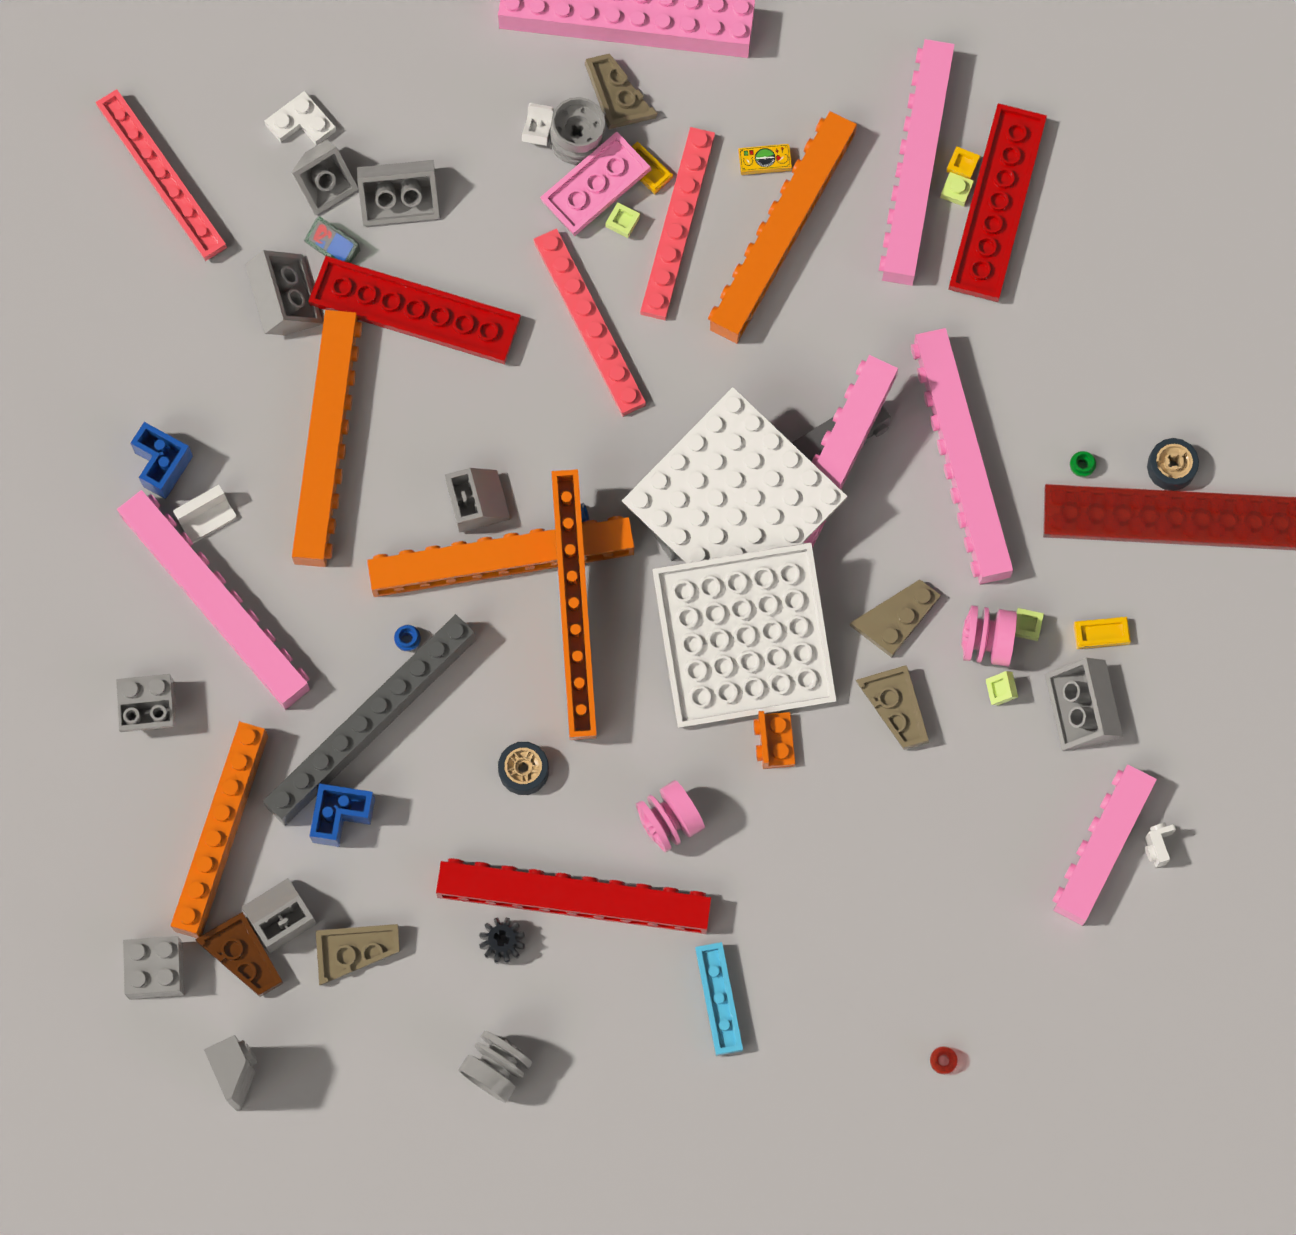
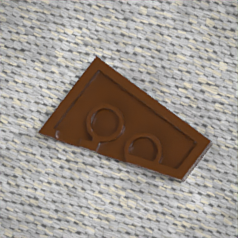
(242, 954)

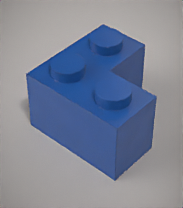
(165, 456)
(334, 807)

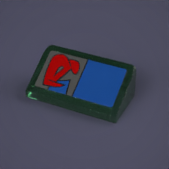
(331, 241)

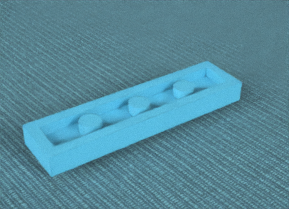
(719, 999)

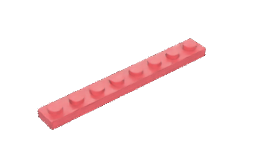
(161, 175)
(677, 223)
(589, 322)

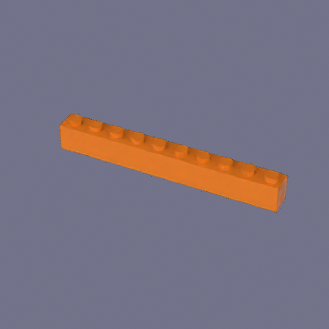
(782, 228)
(325, 439)
(492, 557)
(573, 605)

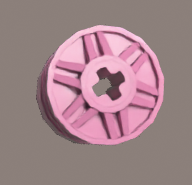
(989, 635)
(669, 816)

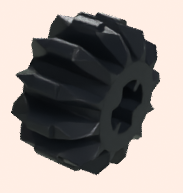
(492, 944)

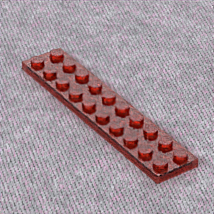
(1169, 517)

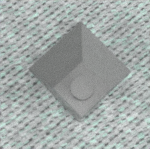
(323, 177)

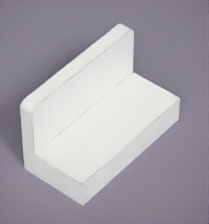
(205, 514)

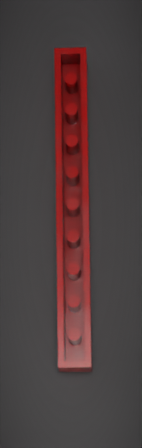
(573, 896)

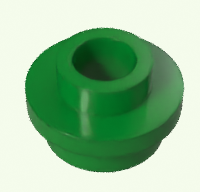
(1086, 457)

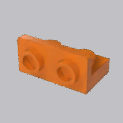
(776, 740)

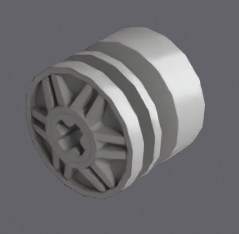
(576, 118)
(495, 1066)

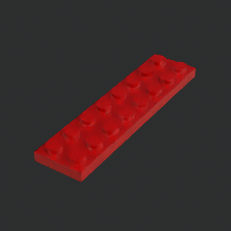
(997, 202)
(415, 309)

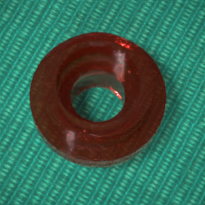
(951, 1056)

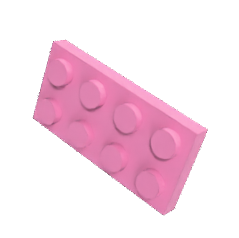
(595, 183)

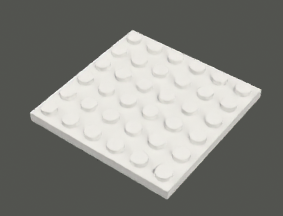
(733, 488)
(744, 634)

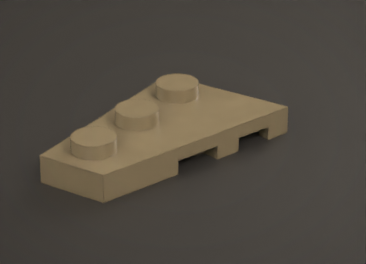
(615, 94)
(897, 617)
(897, 705)
(353, 948)

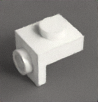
(538, 124)
(1156, 849)

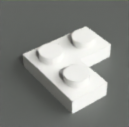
(302, 114)

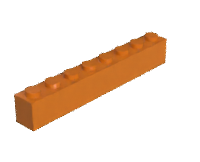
(219, 830)

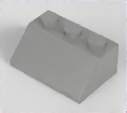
(398, 192)
(282, 292)
(1083, 704)
(233, 1067)

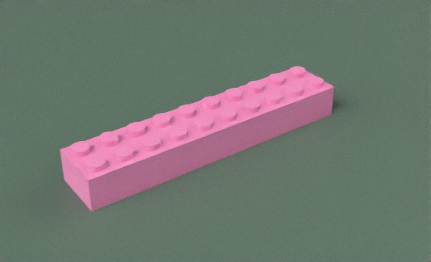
(685, 25)

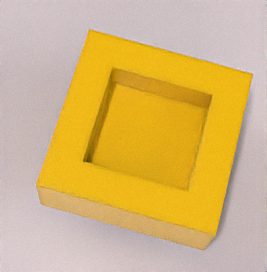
(963, 163)

